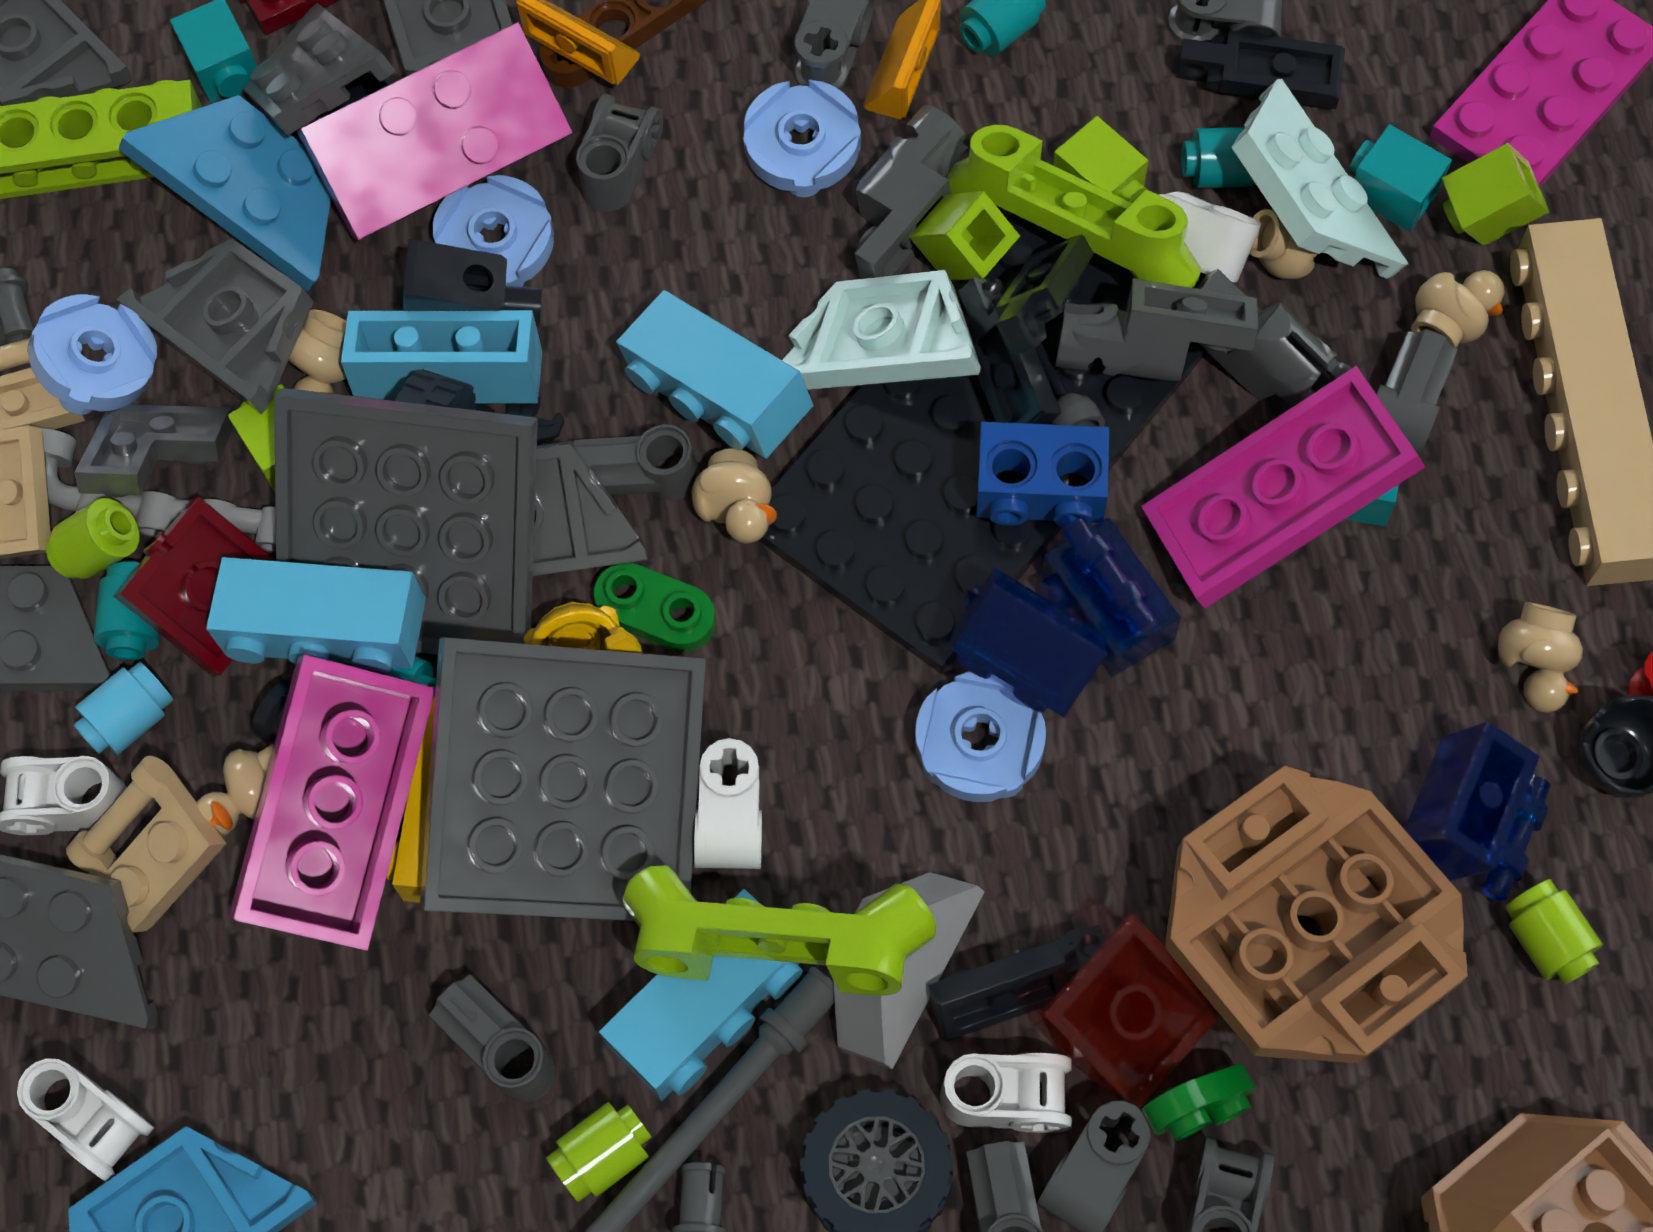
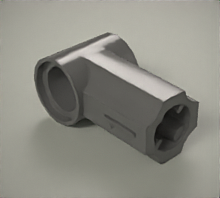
(1417, 383)
(630, 463)
(492, 1038)
(1003, 1188)

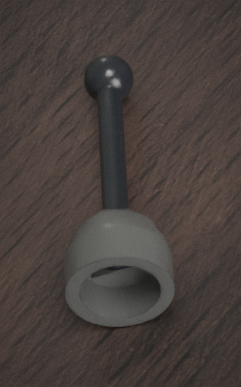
(1074, 408)

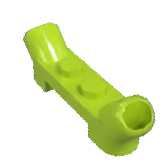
(1135, 235)
(859, 949)

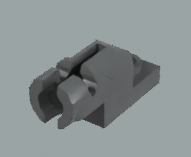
(905, 189)
(1154, 330)
(1285, 354)

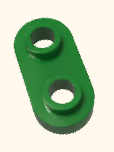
(651, 607)
(1193, 1103)

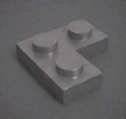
(139, 435)

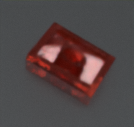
(1129, 1014)

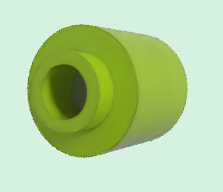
(92, 539)
(1553, 932)
(599, 1151)

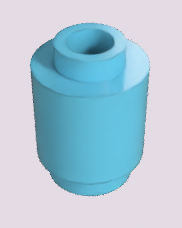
(122, 709)

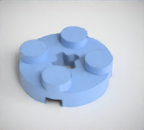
(808, 166)
(504, 202)
(85, 383)
(972, 773)

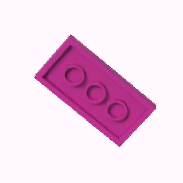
(1550, 84)
(1282, 487)

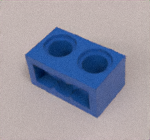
(1042, 456)

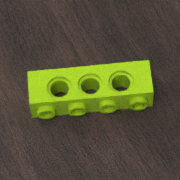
(52, 128)

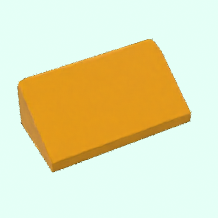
(576, 40)
(904, 59)

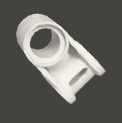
(1216, 234)
(49, 792)
(728, 816)
(1013, 1092)
(91, 1122)

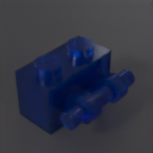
(1111, 590)
(1027, 643)
(1480, 807)

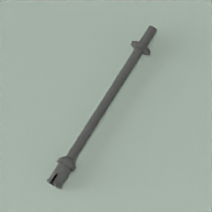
(779, 1034)

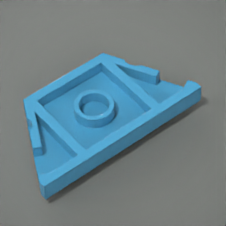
(244, 178)
(191, 1188)

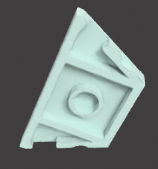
(1308, 185)
(884, 333)

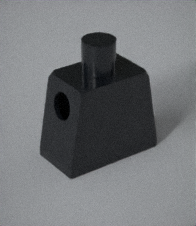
(461, 280)

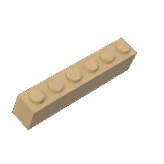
(1591, 397)

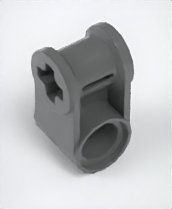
(1224, 15)
(831, 39)
(619, 143)
(1091, 1177)
(1229, 1189)

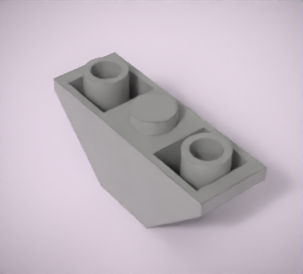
(881, 1025)

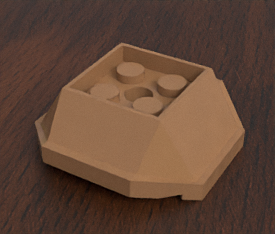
(1351, 867)
(1548, 1178)

